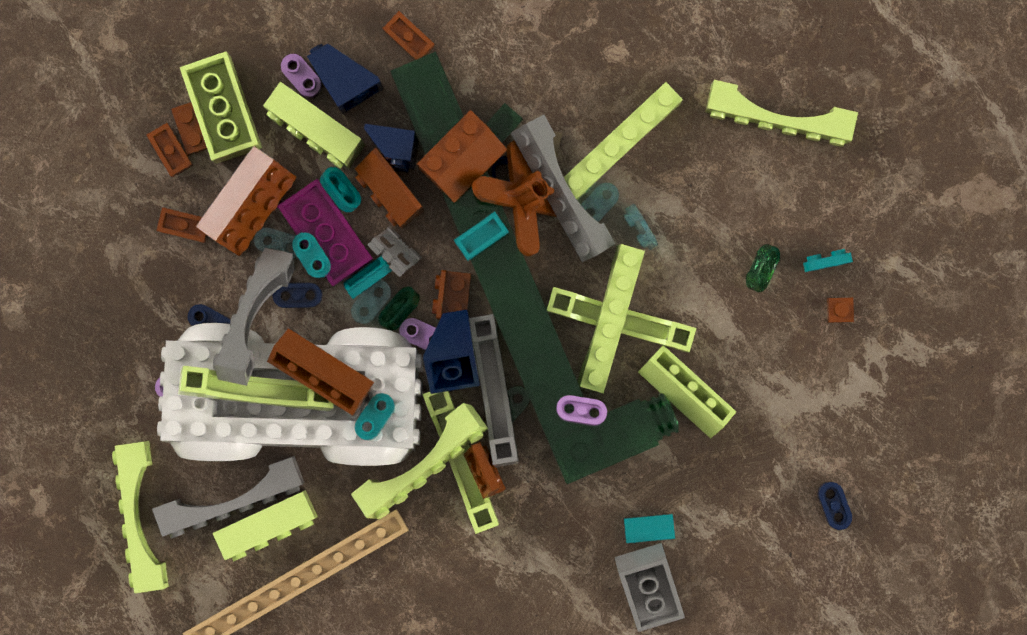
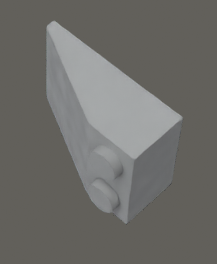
(649, 587)

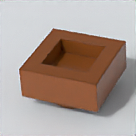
(840, 310)

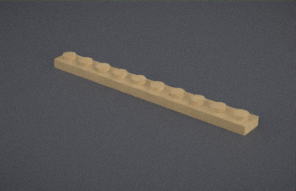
(303, 577)

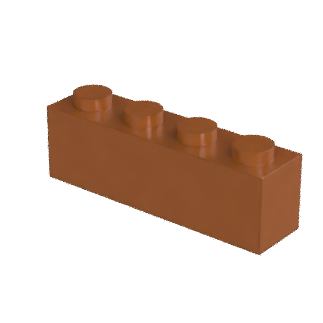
(320, 371)

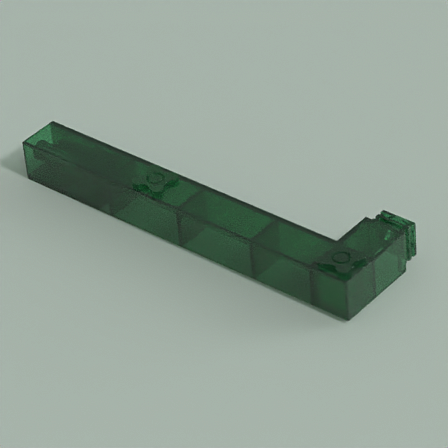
(521, 311)

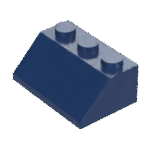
(396, 146)

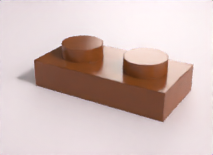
(408, 36)
(189, 129)
(169, 150)
(180, 225)

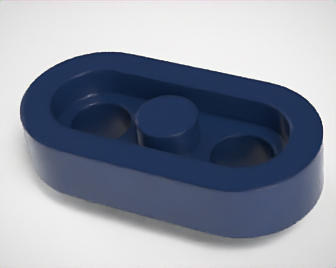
(298, 296)
(210, 315)
(834, 505)

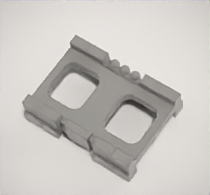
(390, 254)

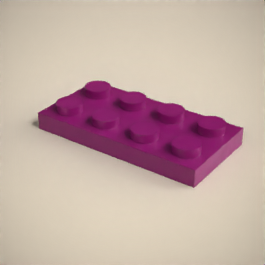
(316, 213)

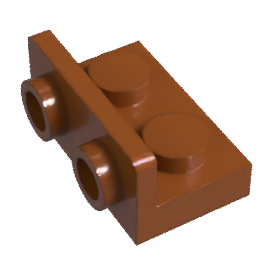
(453, 292)
(483, 471)

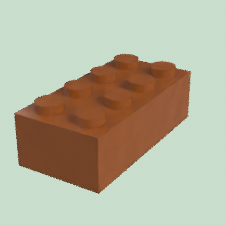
(246, 201)

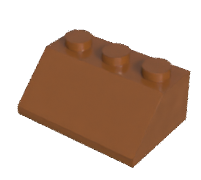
(462, 156)
(388, 189)

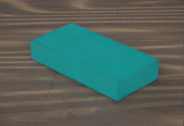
(481, 236)
(367, 277)
(649, 528)

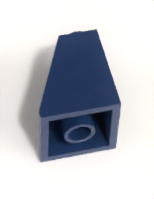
(343, 77)
(451, 354)

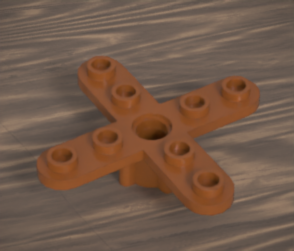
(524, 193)

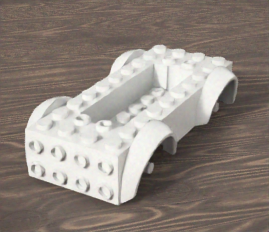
(237, 430)

